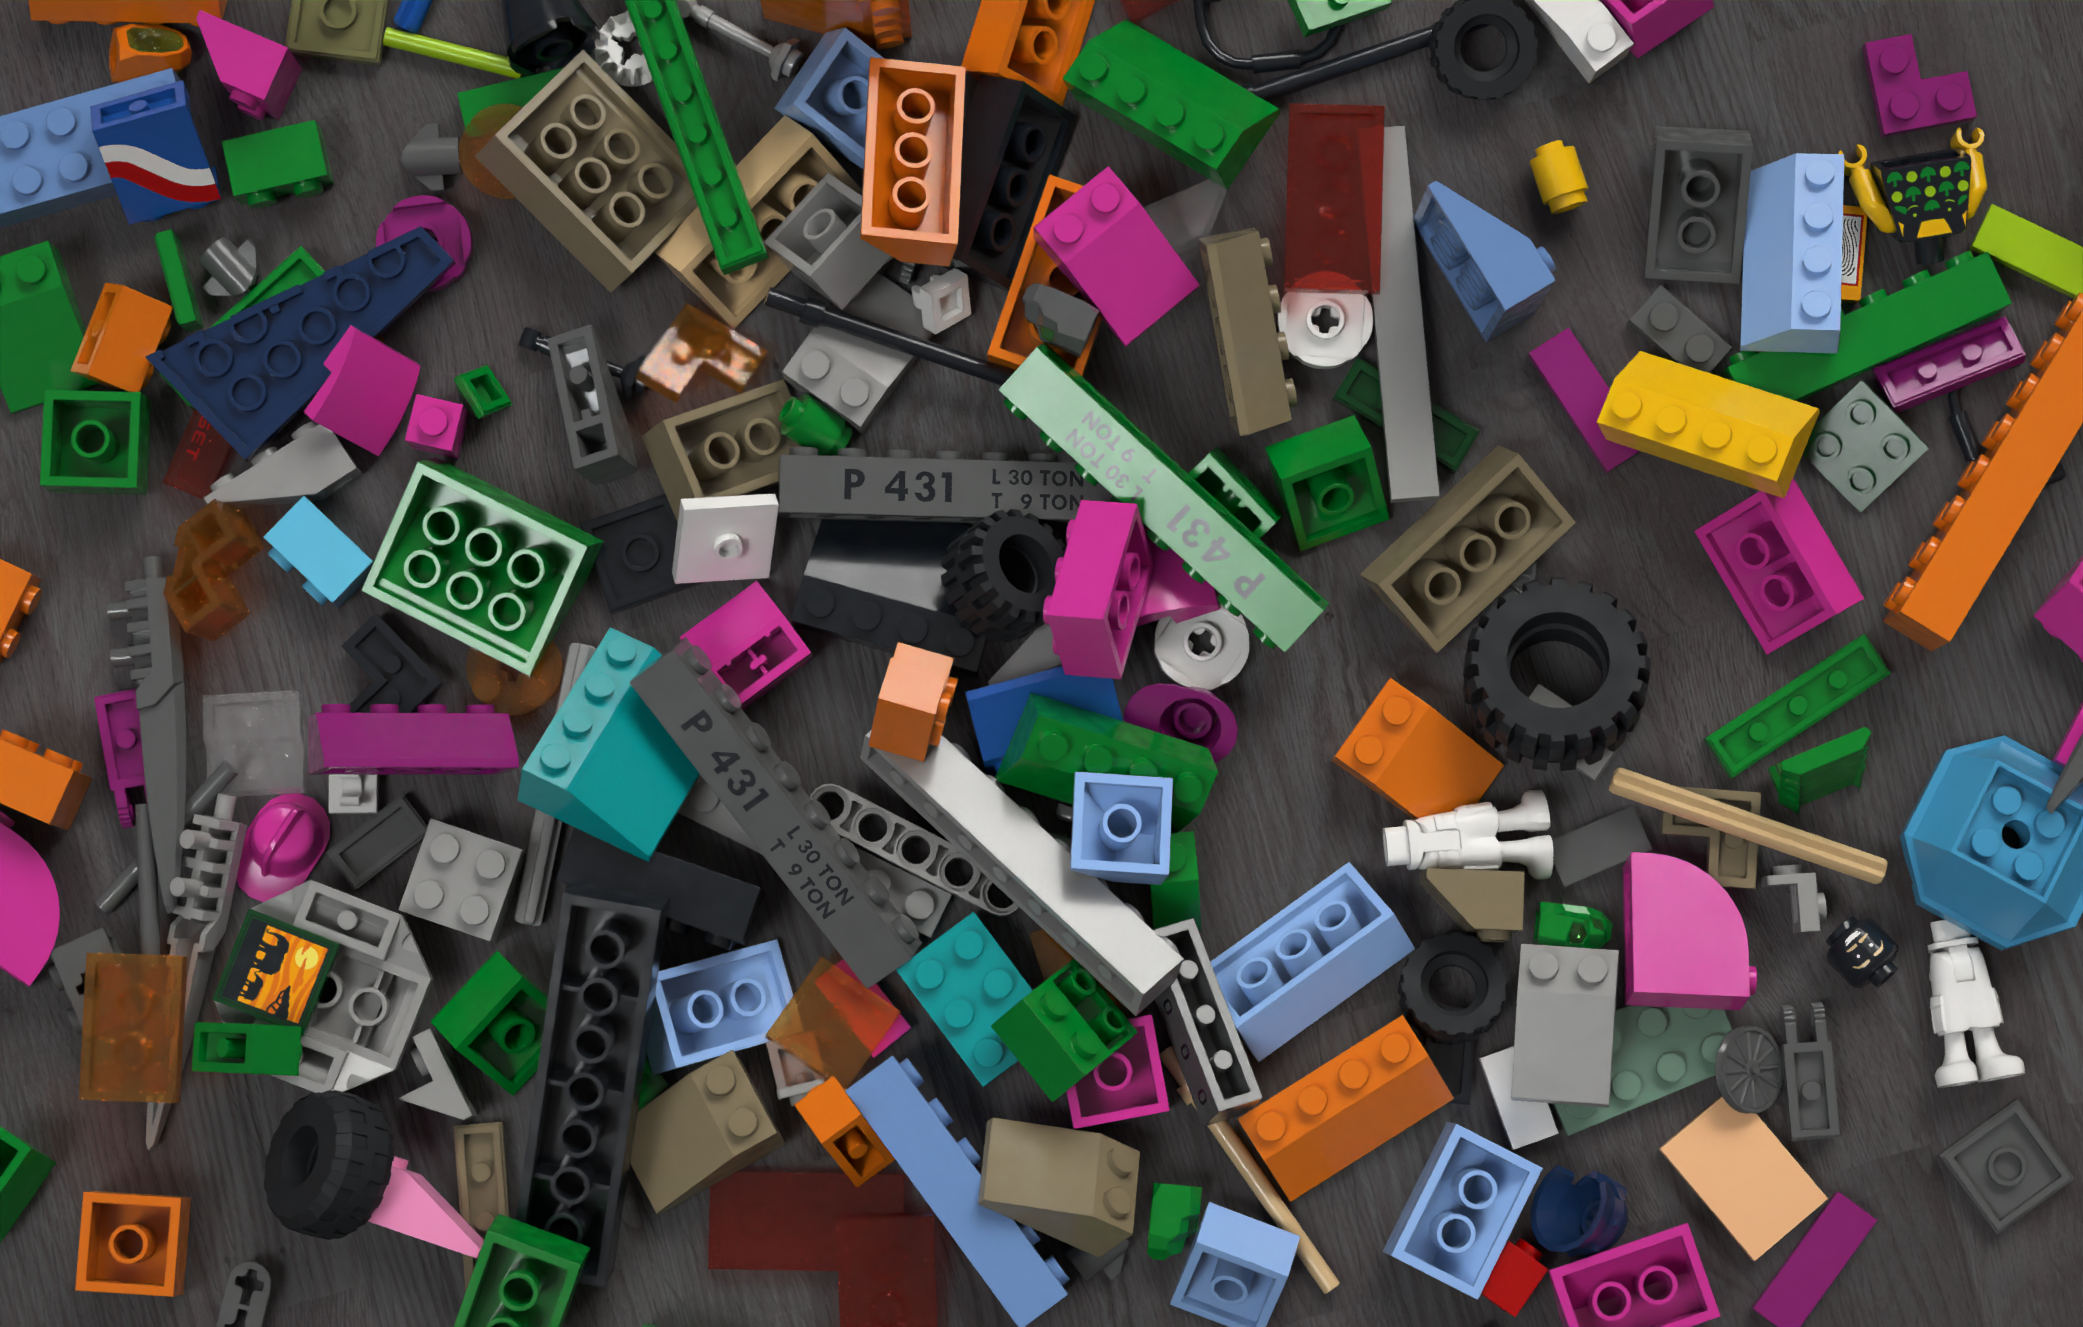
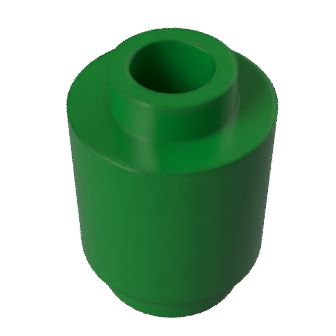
(814, 425)

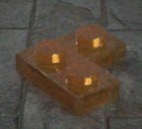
(698, 344)

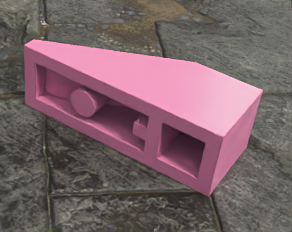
(421, 1212)

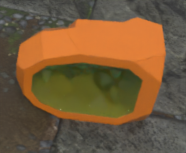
(145, 50)

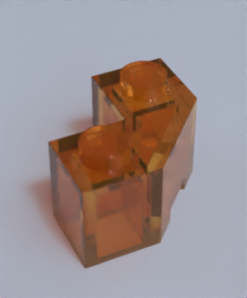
(209, 550)

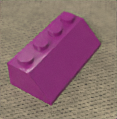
(410, 742)

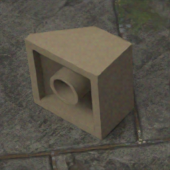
(1479, 900)

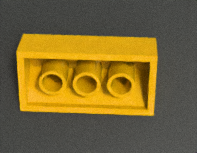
(1707, 423)

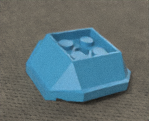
(1959, 853)

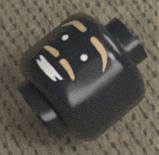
(1862, 952)

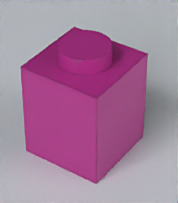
(437, 426)

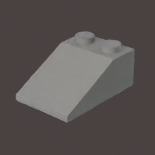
(851, 372)
(1565, 1025)

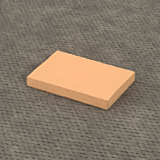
(1743, 1176)

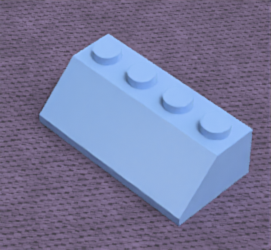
(1793, 255)
(1308, 960)

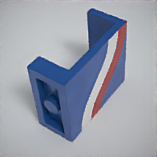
(154, 153)

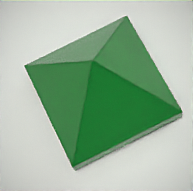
(481, 392)

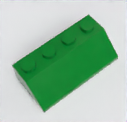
(1170, 101)
(1064, 739)

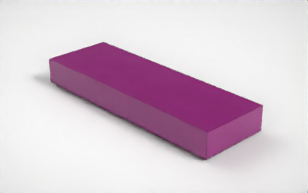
(1949, 365)
(1580, 394)
(1814, 1262)

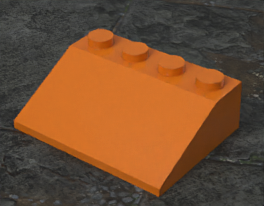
(870, 20)

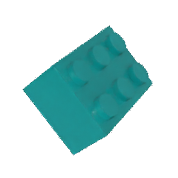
(966, 988)

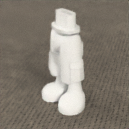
(1468, 838)
(1963, 1002)

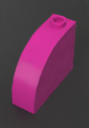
(26, 907)
(1682, 938)

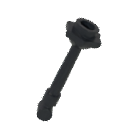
(534, 340)

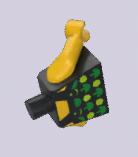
(1922, 193)

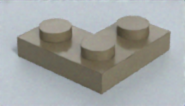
(1728, 857)

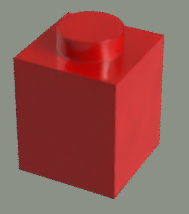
(1514, 1276)

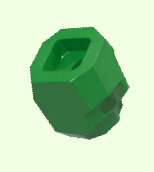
(1570, 926)
(1172, 1218)

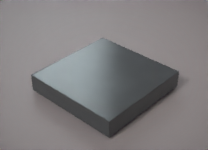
(2005, 1166)

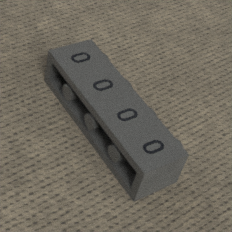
(1205, 1033)

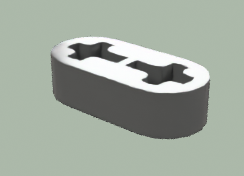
(235, 1294)

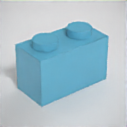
(319, 552)

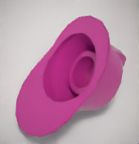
(282, 846)

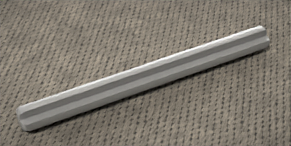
(545, 828)

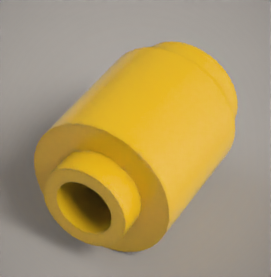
(1559, 177)

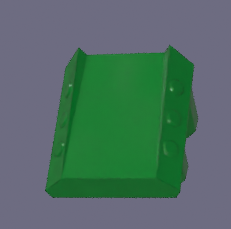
(1821, 770)

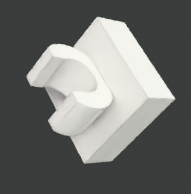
(943, 300)
(354, 794)

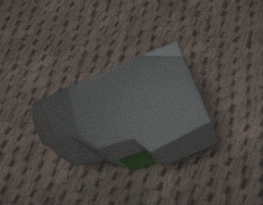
(1060, 318)

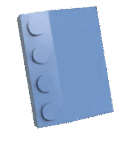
(1484, 260)

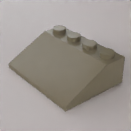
(593, 171)

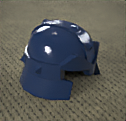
(1579, 1216)

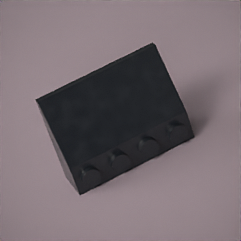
(884, 588)

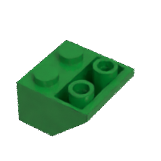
(1064, 1029)

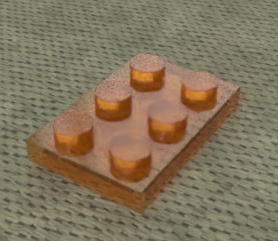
(133, 1027)

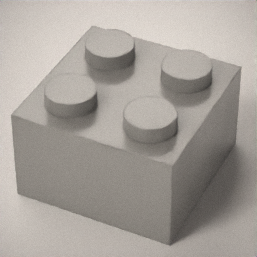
(824, 243)
(463, 880)

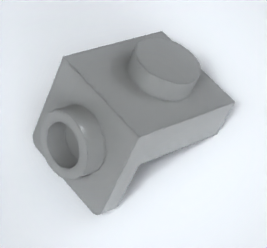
(1807, 905)
(791, 1076)

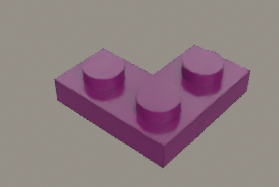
(1905, 100)

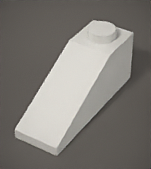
(1584, 33)

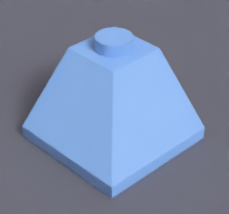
(1121, 827)

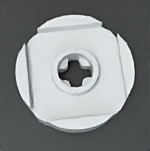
(1328, 349)
(1206, 670)

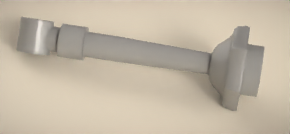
(783, 58)

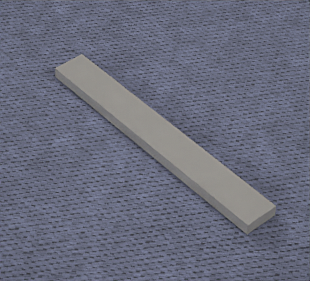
(1402, 339)

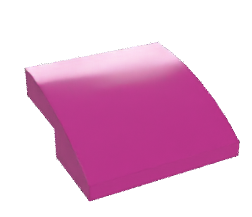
(364, 391)
(1174, 591)

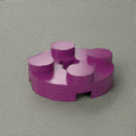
(440, 222)

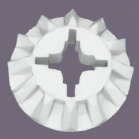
(610, 54)

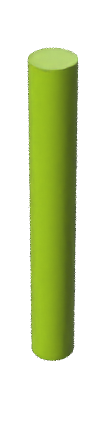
(448, 52)

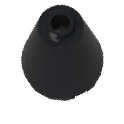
(546, 33)

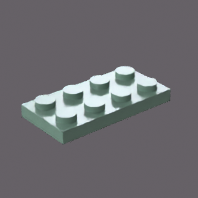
(1652, 1057)

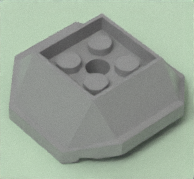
(377, 982)

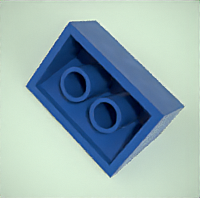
(998, 707)

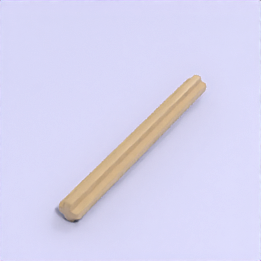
(1748, 825)

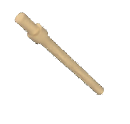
(1258, 1183)

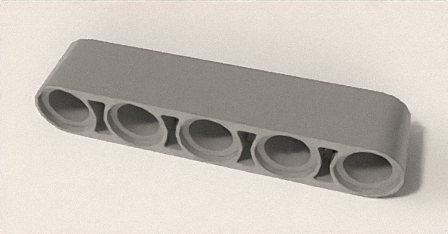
(891, 847)

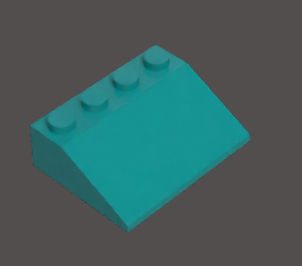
(608, 757)

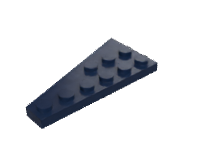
(270, 358)

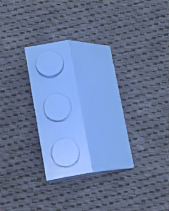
(1462, 1209)

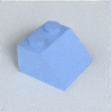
(1235, 1269)

